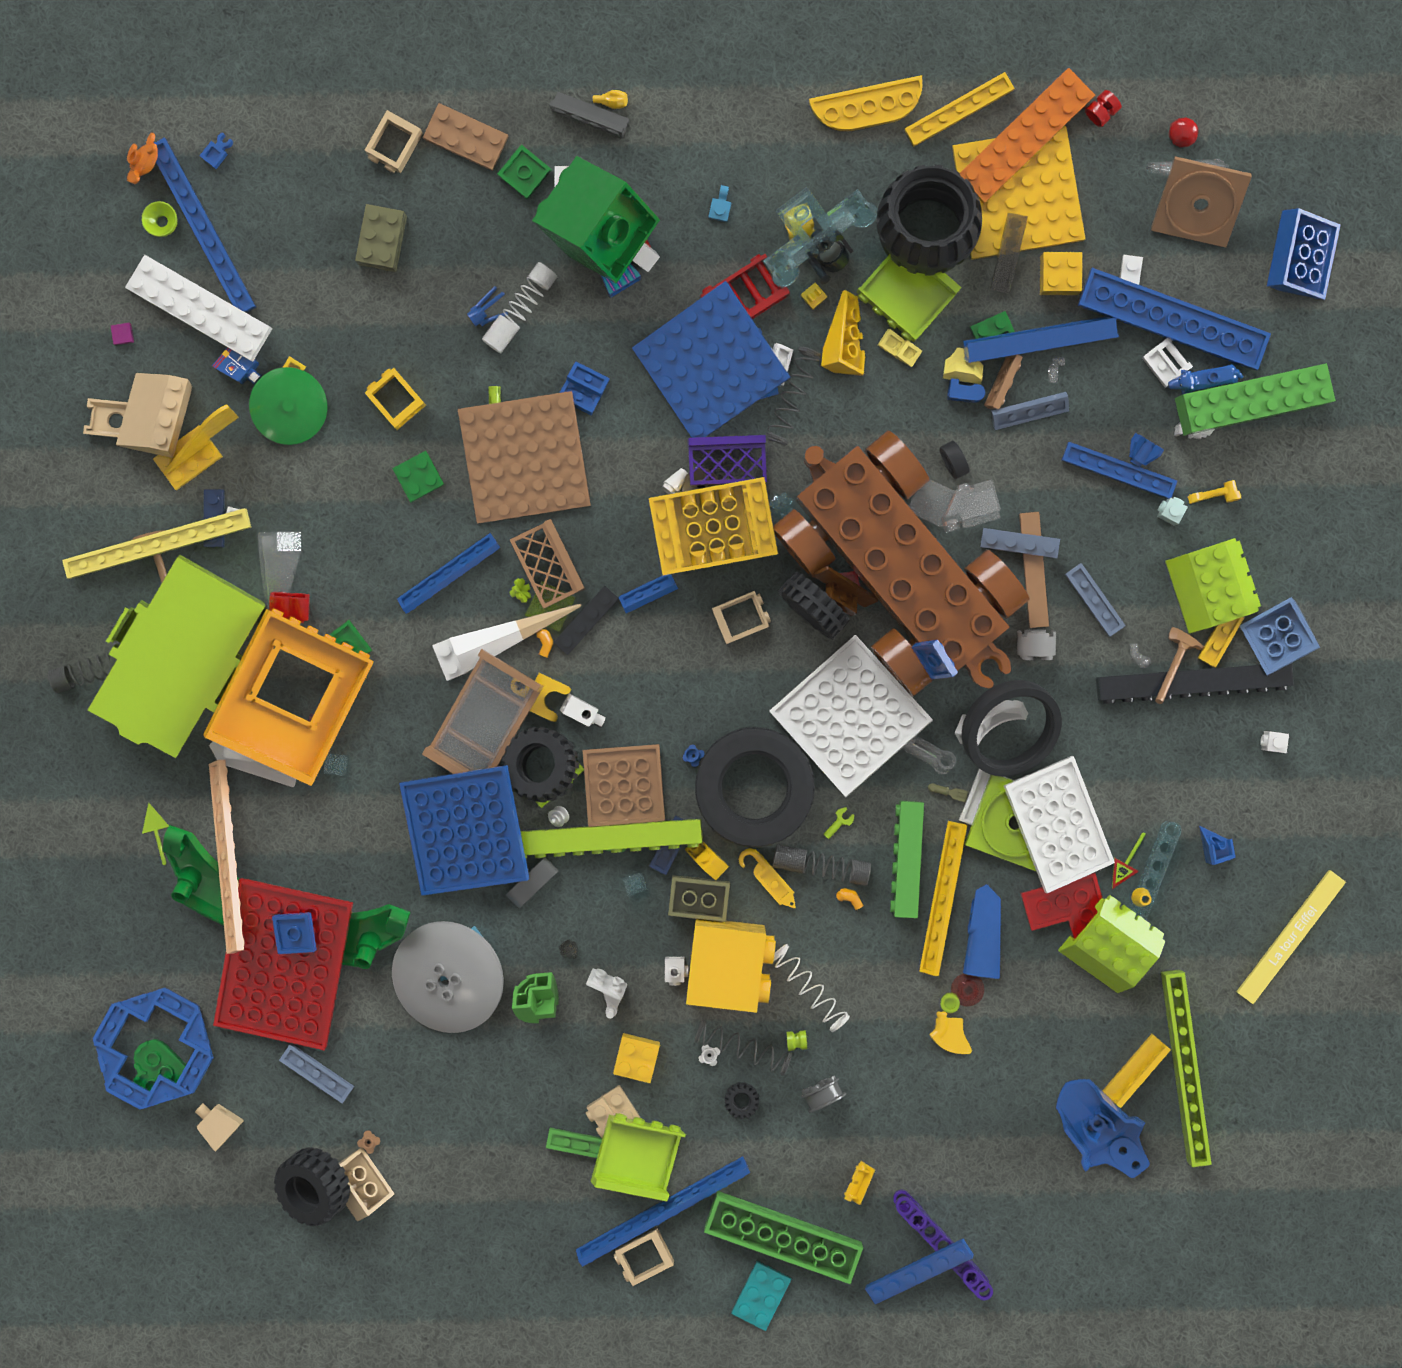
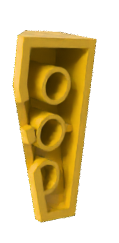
(842, 344)

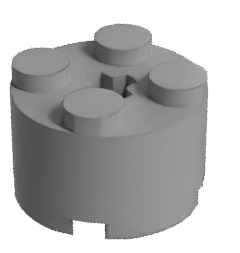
(1036, 644)

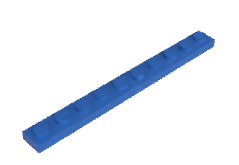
(202, 227)
(662, 1211)

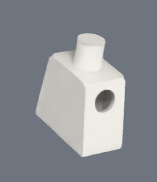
(574, 707)

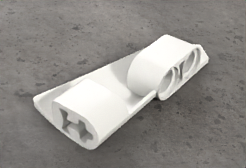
(246, 764)

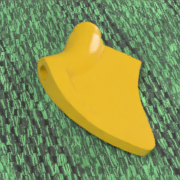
(950, 1034)

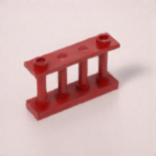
(761, 303)

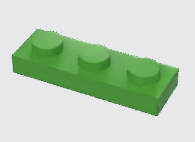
(573, 1142)

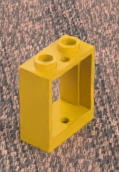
(408, 412)

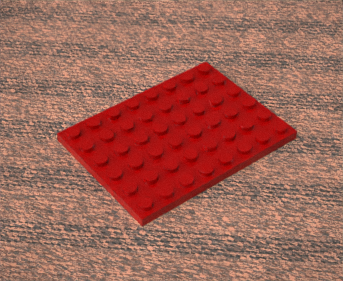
(283, 993)

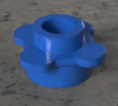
(687, 757)

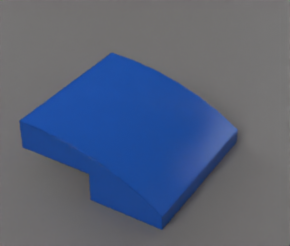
(586, 387)

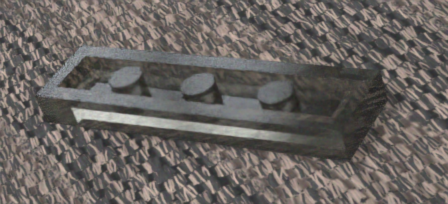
(1008, 252)

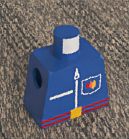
(237, 366)

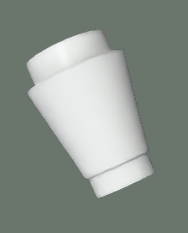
(674, 482)

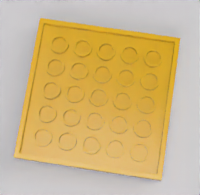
(1040, 189)

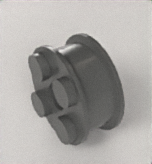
(823, 1094)

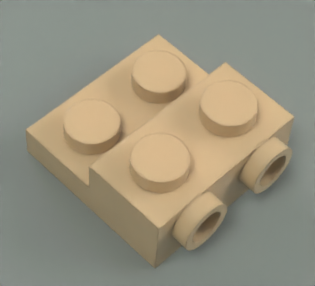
(610, 1103)

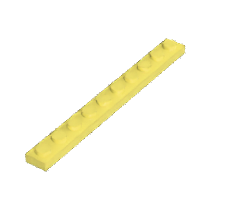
(156, 543)

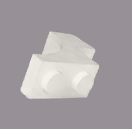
(999, 714)

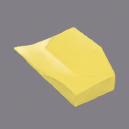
(958, 368)

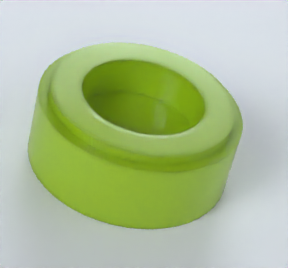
(950, 1002)

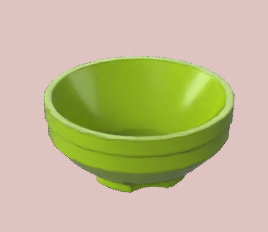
(153, 212)

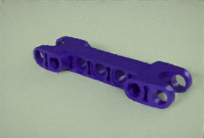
(967, 1271)

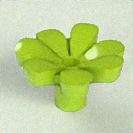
(520, 590)

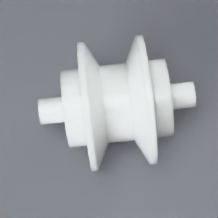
(558, 816)

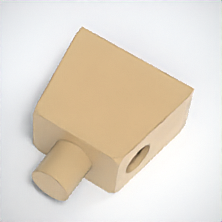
(217, 1124)

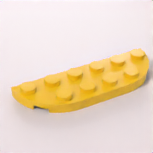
(868, 105)

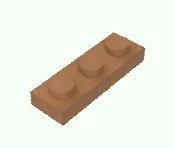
(1003, 382)

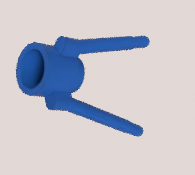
(478, 313)

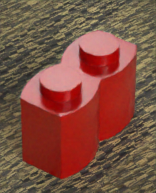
(291, 604)

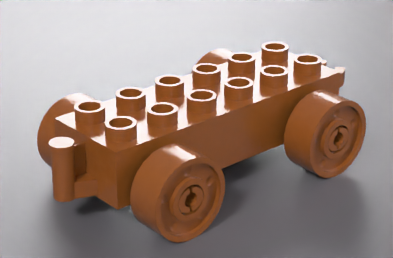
(900, 560)

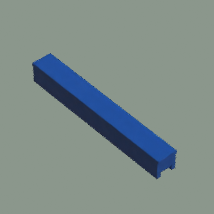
(1040, 339)

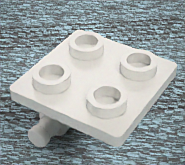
(612, 988)

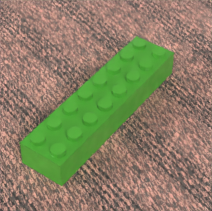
(1255, 399)
(783, 1237)

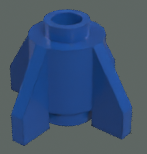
(1143, 451)

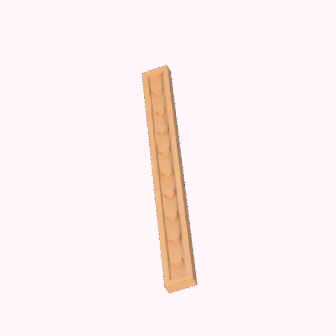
(226, 857)

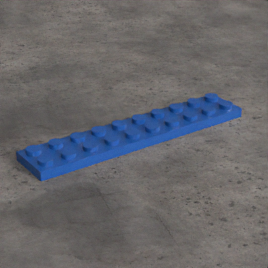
(1174, 319)

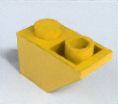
(707, 860)

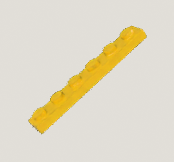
(959, 109)

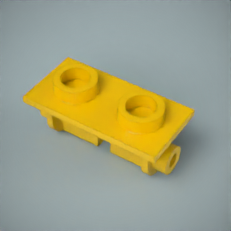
(860, 1183)

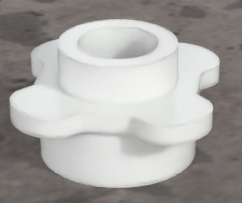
(709, 1060)

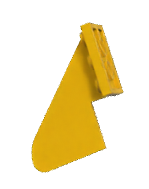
(195, 450)

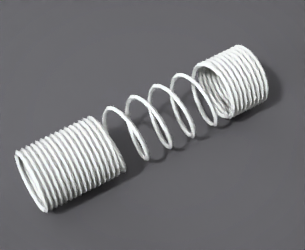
(504, 330)

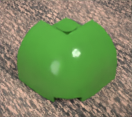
(536, 998)

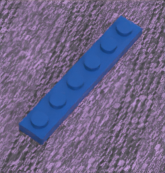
(1119, 470)
(448, 573)
(919, 1271)

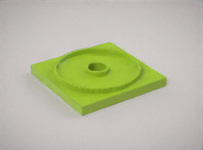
(991, 827)

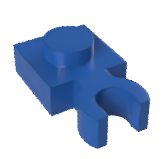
(214, 153)

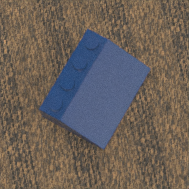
(1303, 254)

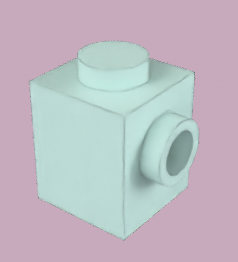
(1172, 510)

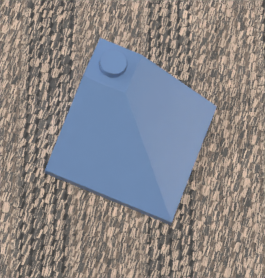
(1280, 636)

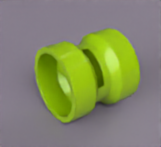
(796, 1040)

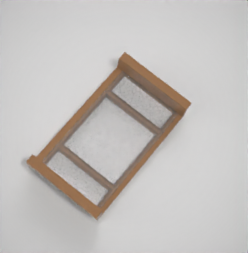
(484, 717)

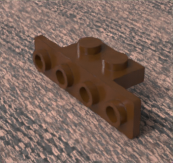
(844, 591)

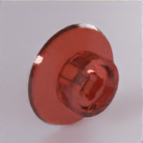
(962, 982)

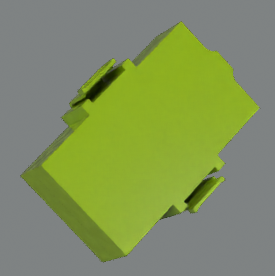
(175, 656)

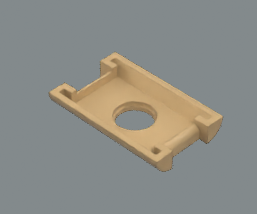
(100, 416)

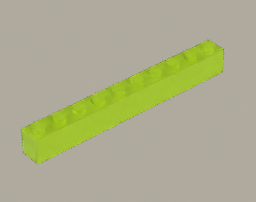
(612, 837)
(1186, 1068)

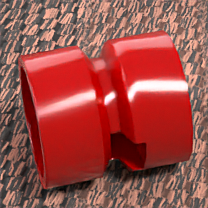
(1106, 106)

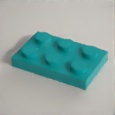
(761, 1295)

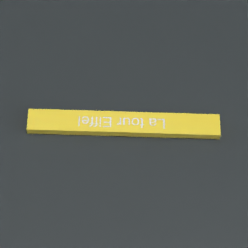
(1291, 936)

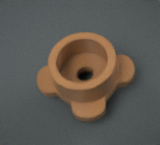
(372, 1138)

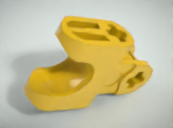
(550, 685)

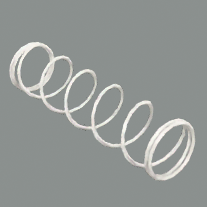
(842, 1020)

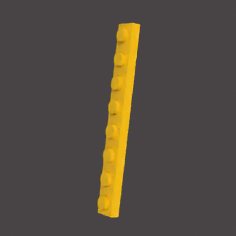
(943, 898)

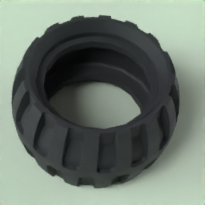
(940, 186)

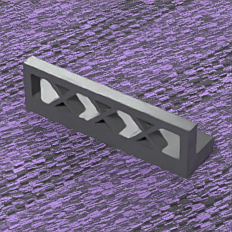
(589, 114)

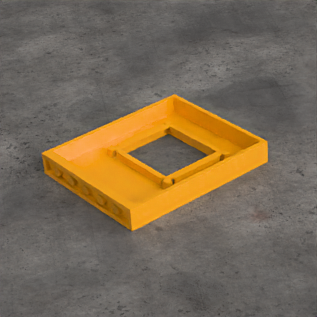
(271, 733)

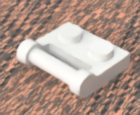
(1162, 365)

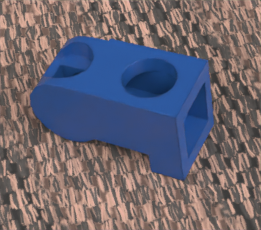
(965, 393)

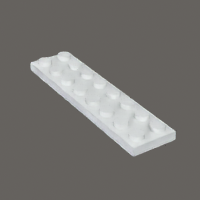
(198, 308)

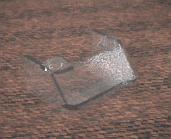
(971, 506)

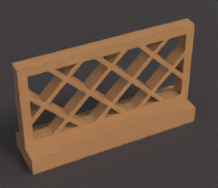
(559, 552)

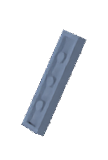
(1030, 410)
(1020, 543)
(1094, 600)
(316, 1073)

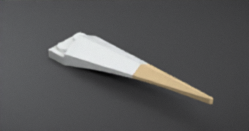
(461, 652)

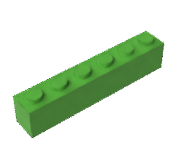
(908, 859)

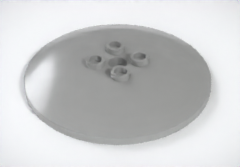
(464, 960)

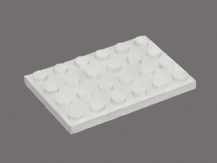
(1059, 824)

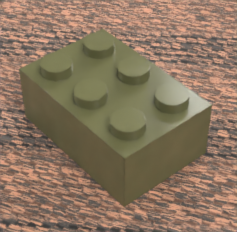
(381, 238)
(699, 898)

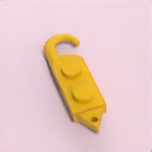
(769, 878)

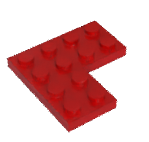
(1068, 903)

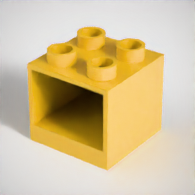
(729, 965)

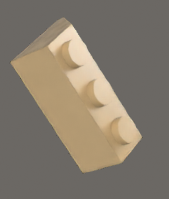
(366, 1184)

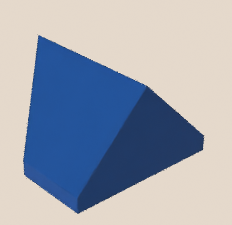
(1215, 847)

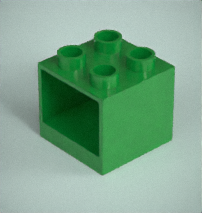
(596, 219)

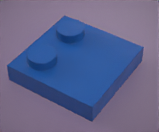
(934, 659)
(294, 933)

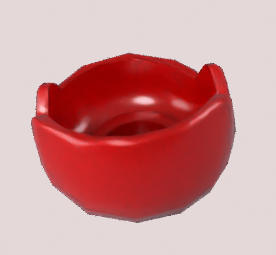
(1183, 132)

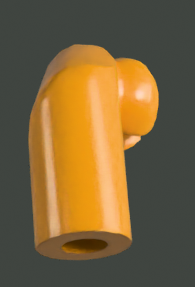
(546, 640)
(850, 895)

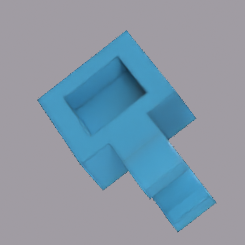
(720, 207)

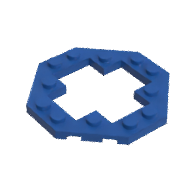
(163, 1088)

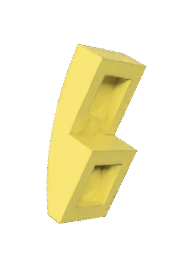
(899, 348)

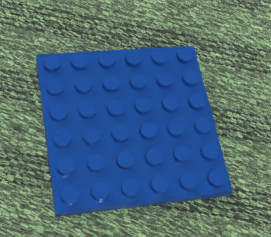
(711, 362)
(464, 830)

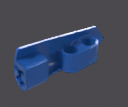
(983, 944)

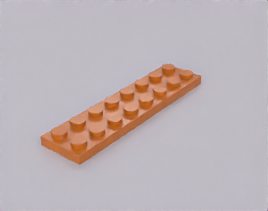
(1027, 134)

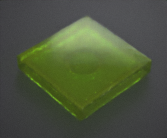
(536, 608)

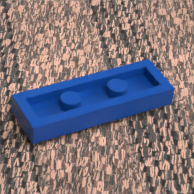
(648, 592)

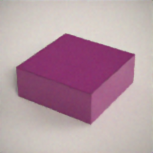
(122, 334)

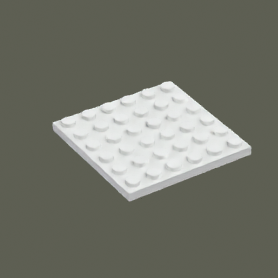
(851, 715)

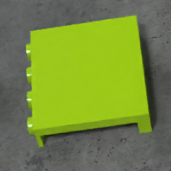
(907, 298)
(636, 1157)

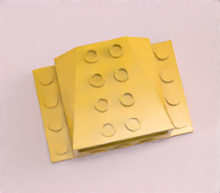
(713, 526)

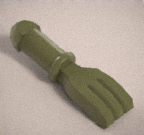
(957, 794)

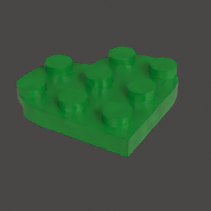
(156, 1059)

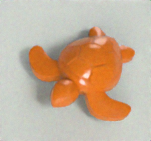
(142, 160)

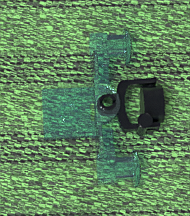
(823, 242)

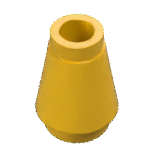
(1137, 897)

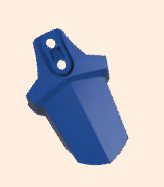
(1101, 1128)

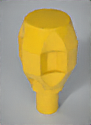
(614, 99)

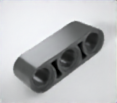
(538, 877)

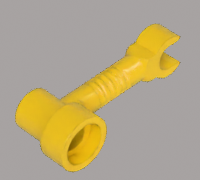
(1229, 491)

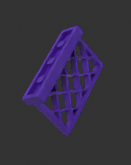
(726, 443)

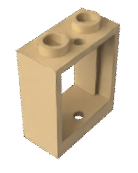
(414, 131)
(764, 617)
(661, 1246)

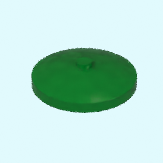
(288, 405)

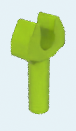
(839, 822)

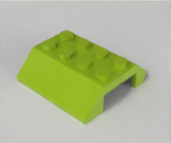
(1213, 585)
(1115, 946)

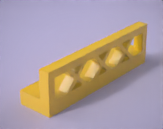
(1124, 1082)

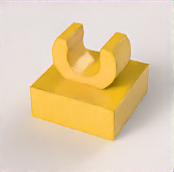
(813, 296)

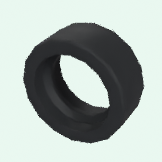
(954, 459)

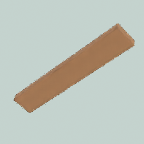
(1034, 575)

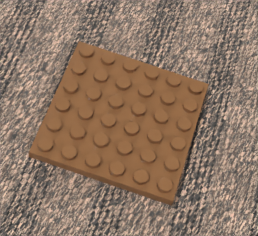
(524, 457)

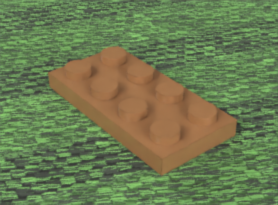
(465, 137)

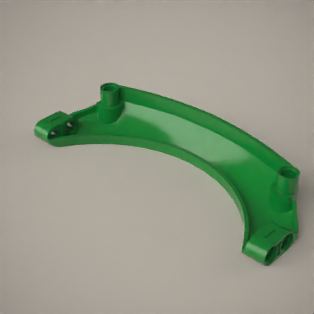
(200, 890)

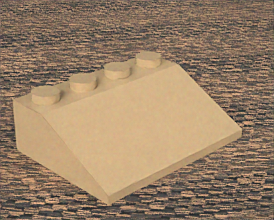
(155, 413)

